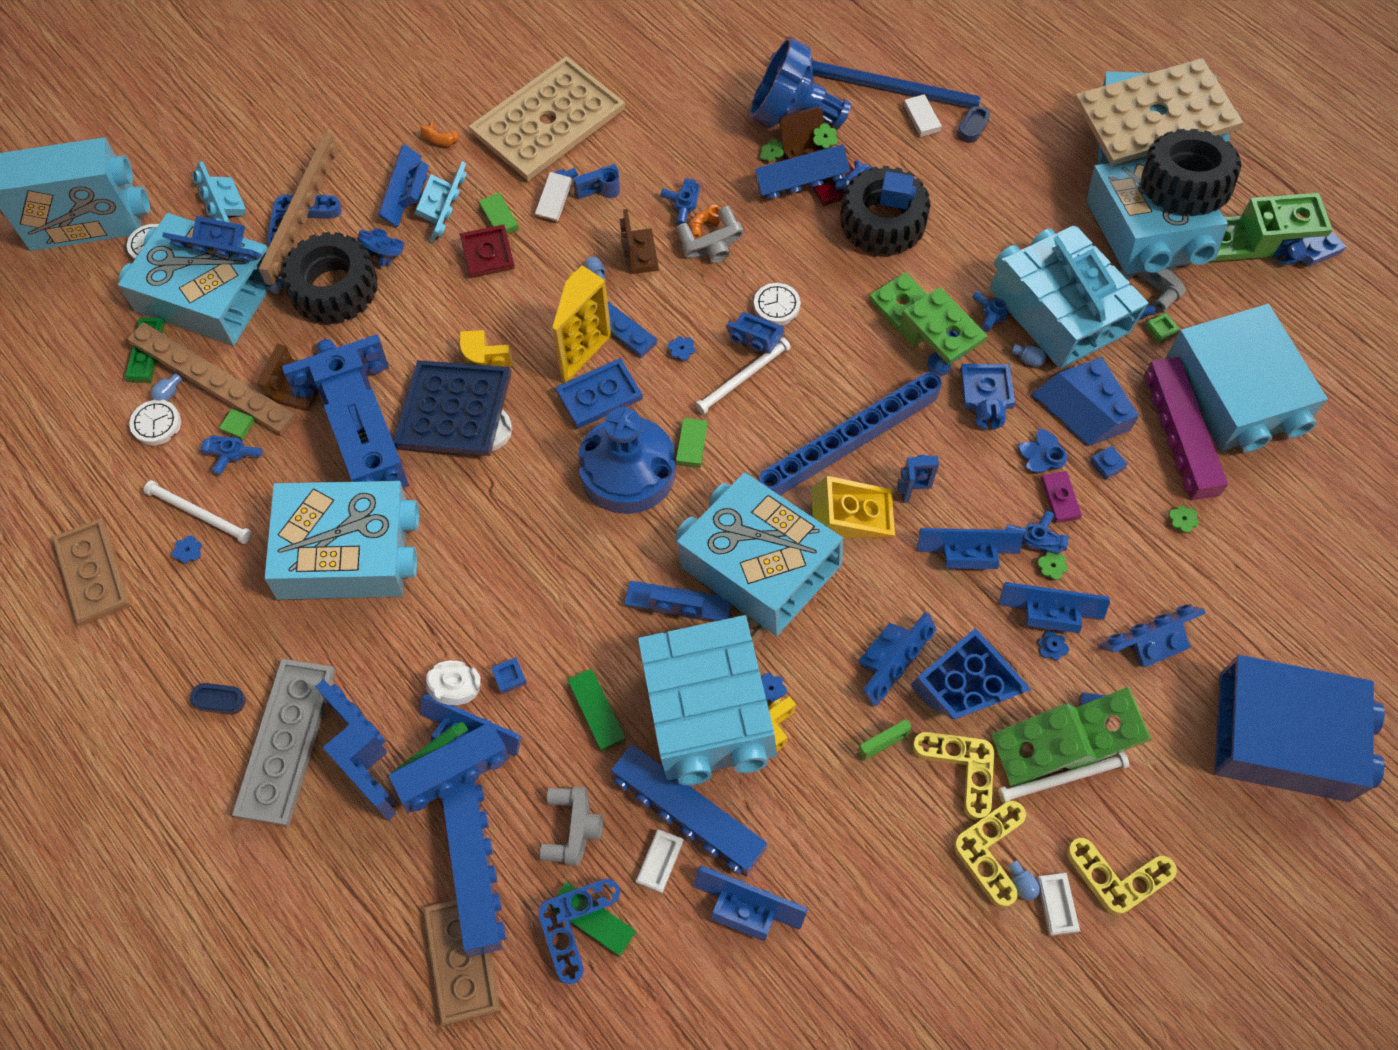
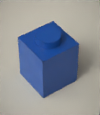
(897, 190)

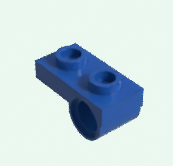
(602, 180)

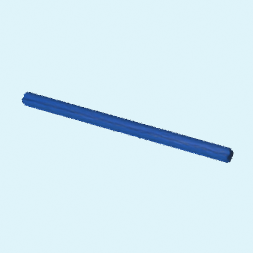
(894, 84)

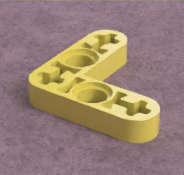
(972, 762)
(982, 843)
(1121, 888)

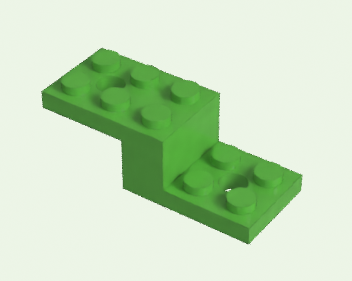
(1270, 221)
(928, 318)
(1071, 736)

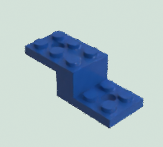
(357, 748)

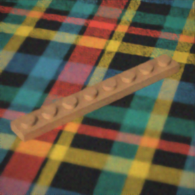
(298, 209)
(212, 378)

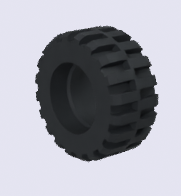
(1190, 171)
(876, 232)
(322, 255)

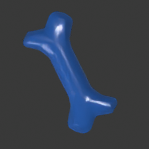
(859, 167)

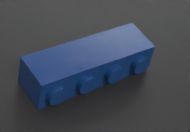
(801, 171)
(449, 767)

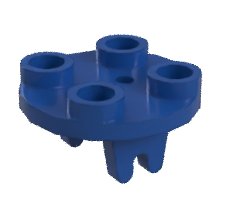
(381, 244)

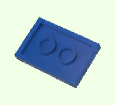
(598, 393)

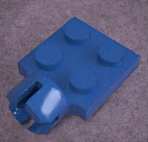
(1309, 250)
(987, 392)

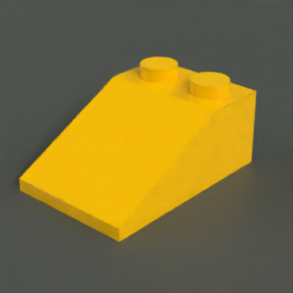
(853, 508)

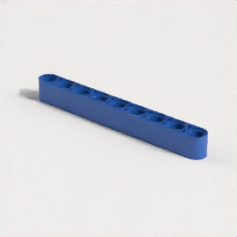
(857, 426)

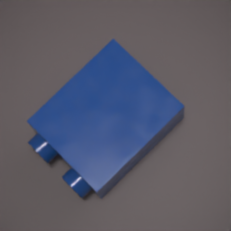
(1298, 729)

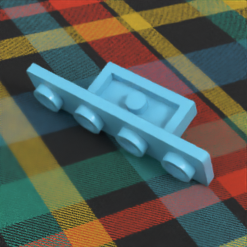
(218, 194)
(437, 198)
(1089, 273)

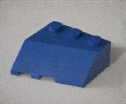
(1088, 402)
(968, 679)

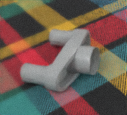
(714, 243)
(1164, 281)
(582, 826)

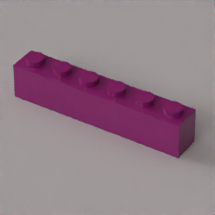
(1185, 429)

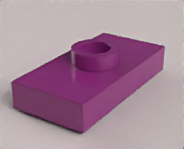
(1061, 497)

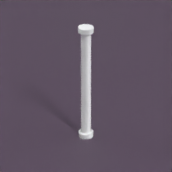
(702, 406)
(152, 488)
(1121, 760)

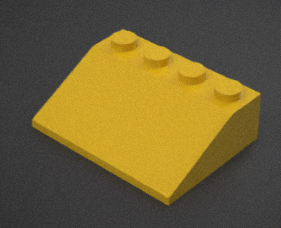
(580, 321)

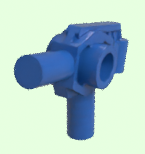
(685, 200)
(994, 311)
(228, 450)
(1041, 538)

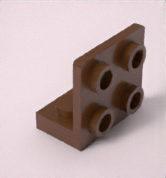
(638, 247)
(275, 384)

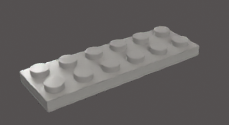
(283, 744)

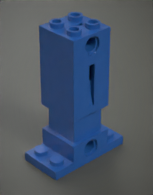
(352, 406)

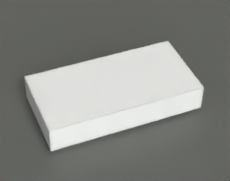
(922, 115)
(553, 196)
(659, 861)
(1058, 904)

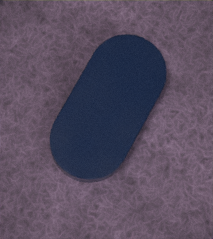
(973, 124)
(218, 698)

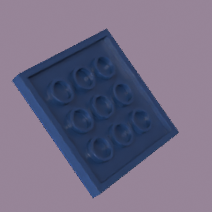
(453, 408)

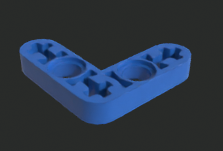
(321, 201)
(568, 913)

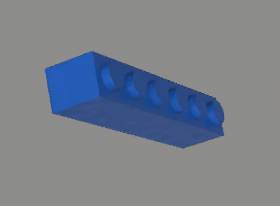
(689, 810)
(472, 870)

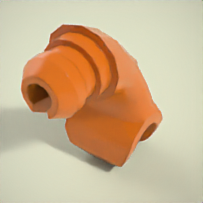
(441, 139)
(709, 215)

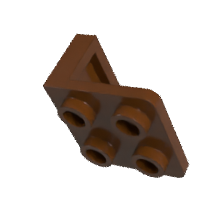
(798, 132)

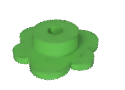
(825, 131)
(772, 150)
(1184, 518)
(1057, 561)

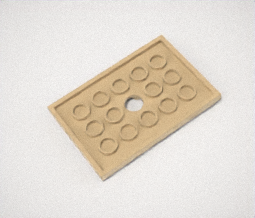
(563, 90)
(1127, 127)

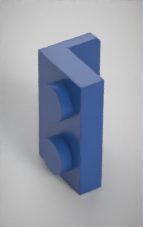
(755, 332)
(917, 474)

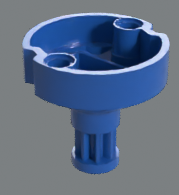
(791, 88)
(623, 463)

